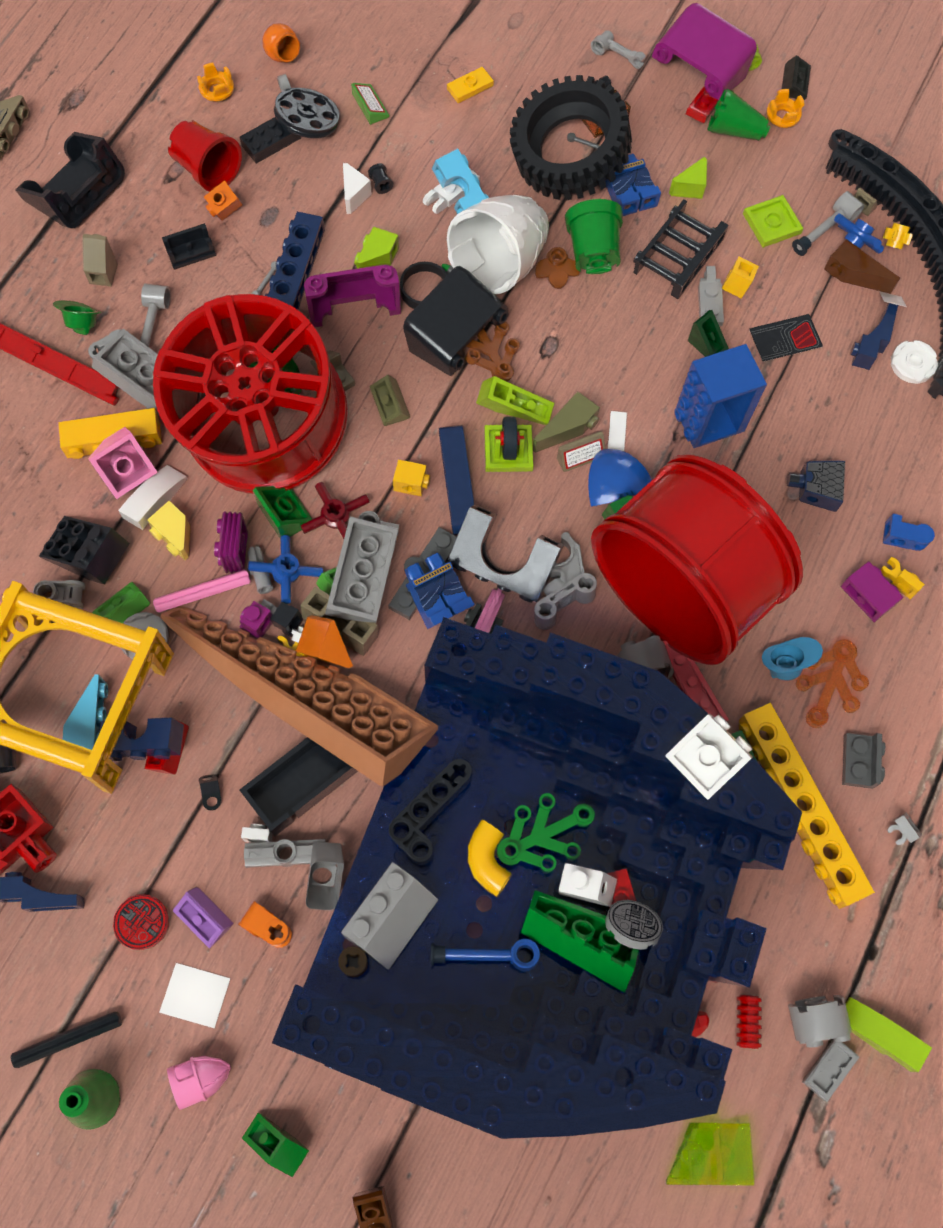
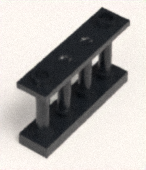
(690, 265)

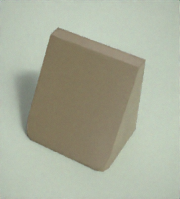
(869, 202)

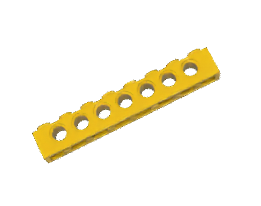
(817, 811)

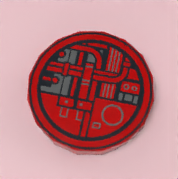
(141, 922)

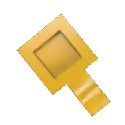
(905, 581)

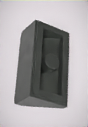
(796, 77)

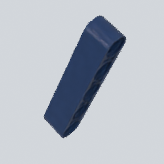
(456, 474)

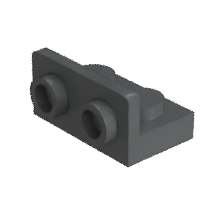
(863, 760)

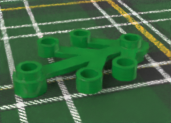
(542, 835)

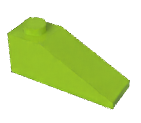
(514, 401)

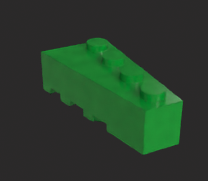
(580, 938)

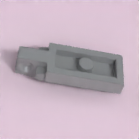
(710, 295)

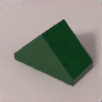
(707, 335)

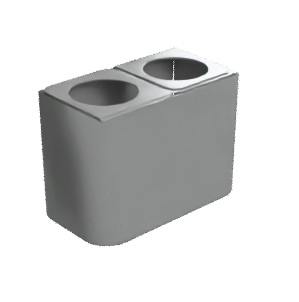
(324, 895)

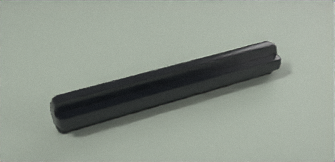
(66, 1039)

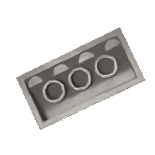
(128, 366)
(361, 571)

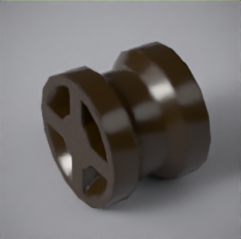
(356, 966)

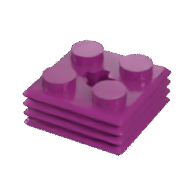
(232, 543)

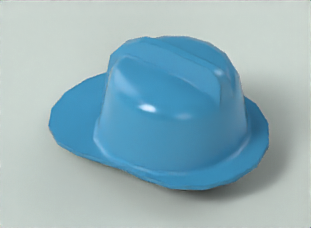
(791, 657)

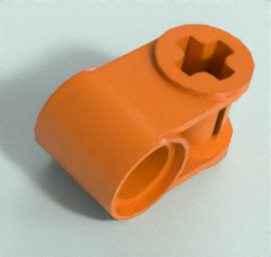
(263, 923)

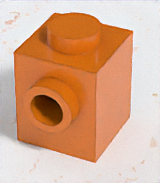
(222, 201)

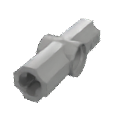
(267, 853)

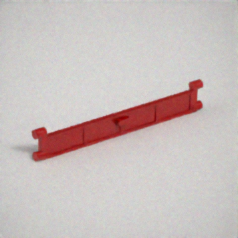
(57, 365)

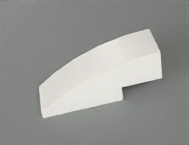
(152, 496)

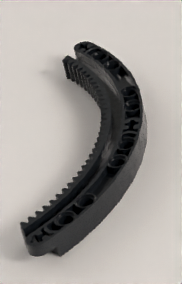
(904, 198)

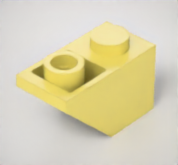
(173, 528)

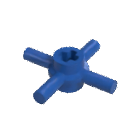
(859, 233)
(285, 569)

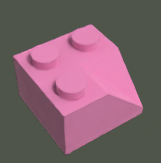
(121, 462)

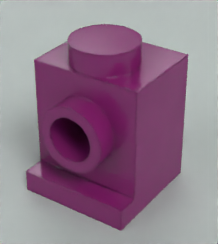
(256, 619)

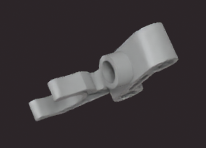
(569, 585)

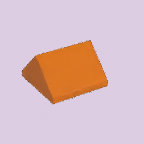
(323, 641)

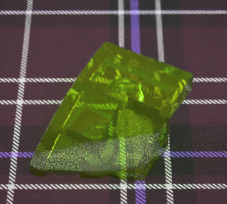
(714, 1156)

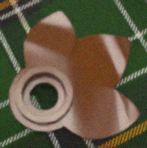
(556, 270)

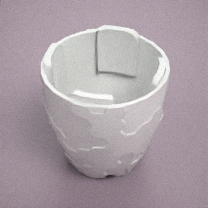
(498, 240)

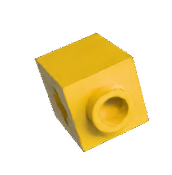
(740, 277)
(410, 478)

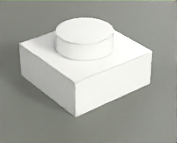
(256, 834)

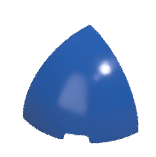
(615, 476)

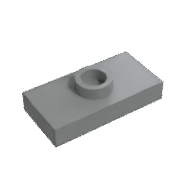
(830, 1070)

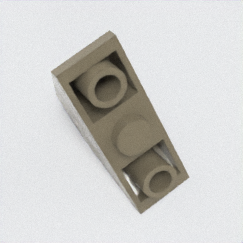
(12, 115)

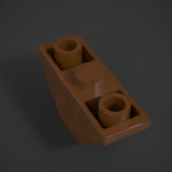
(372, 1208)

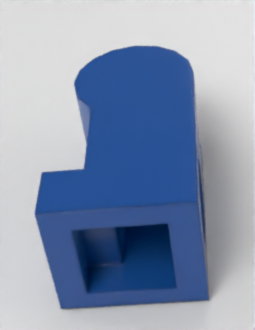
(906, 534)

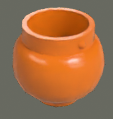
(280, 43)

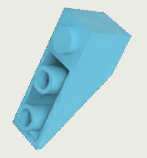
(85, 719)

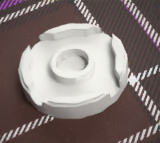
(914, 361)

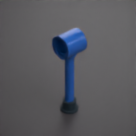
(440, 954)

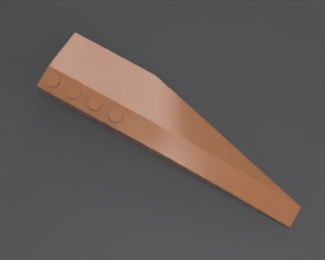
(328, 707)

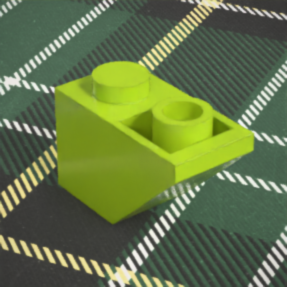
(378, 249)

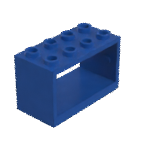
(719, 396)

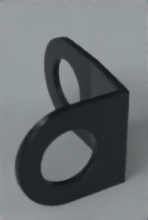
(209, 789)

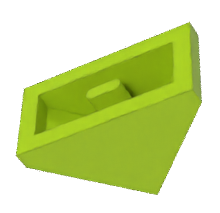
(691, 182)

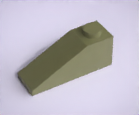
(570, 422)

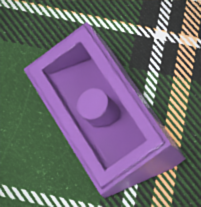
(202, 917)

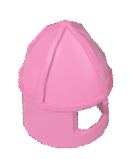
(197, 1079)

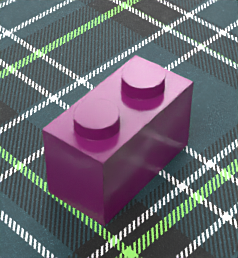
(872, 591)

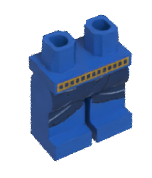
(634, 187)
(436, 592)

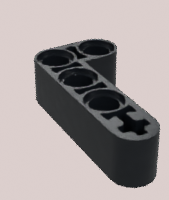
(435, 806)

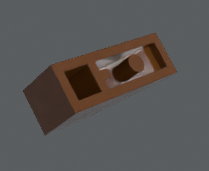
(857, 268)

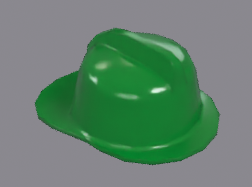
(77, 315)

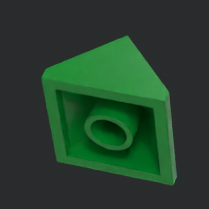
(281, 509)

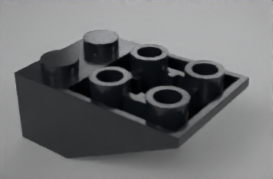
(85, 549)

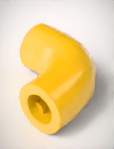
(482, 858)

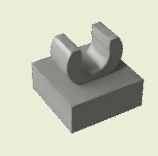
(907, 828)

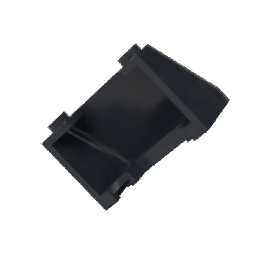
(80, 184)
(451, 319)

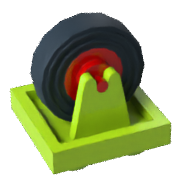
(508, 447)

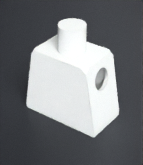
(587, 885)

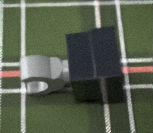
(284, 617)

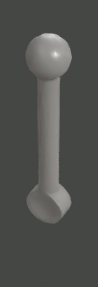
(266, 279)

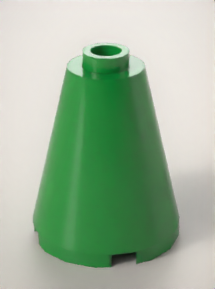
(737, 118)
(90, 1099)

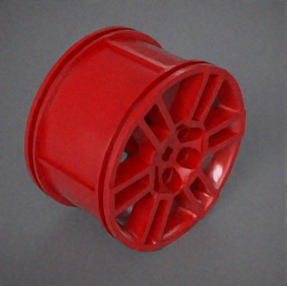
(230, 336)
(698, 557)

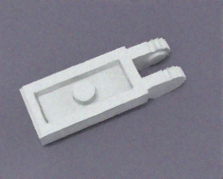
(446, 195)

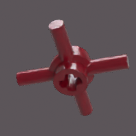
(333, 506)

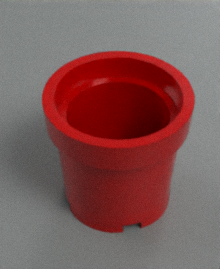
(205, 154)

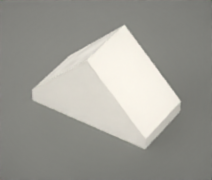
(356, 188)

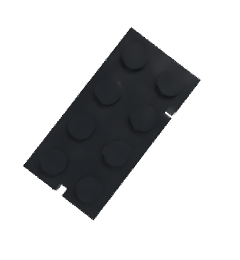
(295, 784)

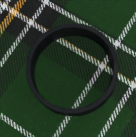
(415, 268)

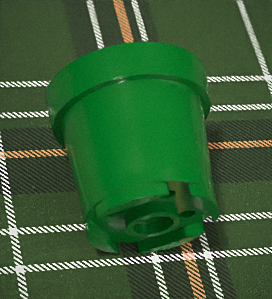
(595, 234)

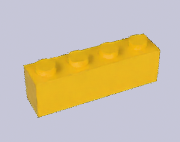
(84, 435)

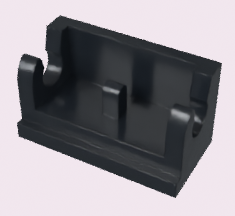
(189, 246)

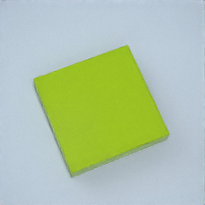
(773, 221)

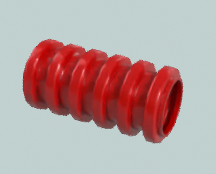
(749, 1022)

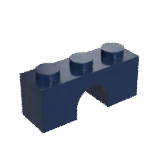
(160, 740)

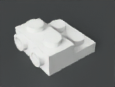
(710, 755)

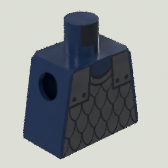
(820, 484)

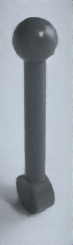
(571, 137)

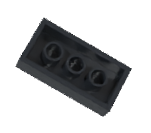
(267, 140)

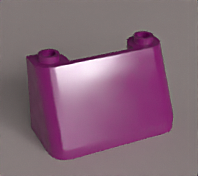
(710, 47)
(349, 286)

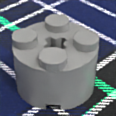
(648, 653)
(820, 1020)

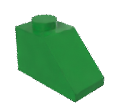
(275, 1145)

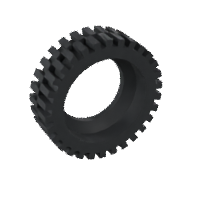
(563, 103)

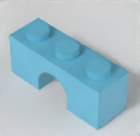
(454, 169)

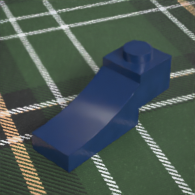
(870, 345)
(19, 889)

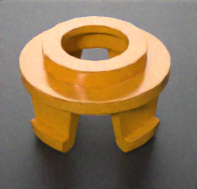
(213, 77)
(783, 102)

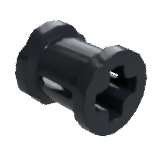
(379, 175)

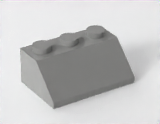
(390, 916)

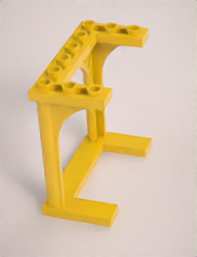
(150, 651)

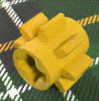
(897, 236)

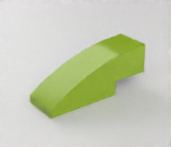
(887, 1036)

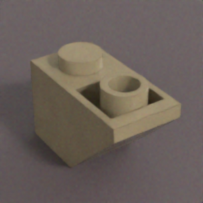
(98, 260)

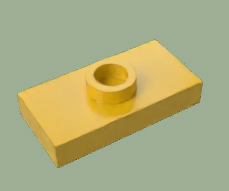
(470, 84)

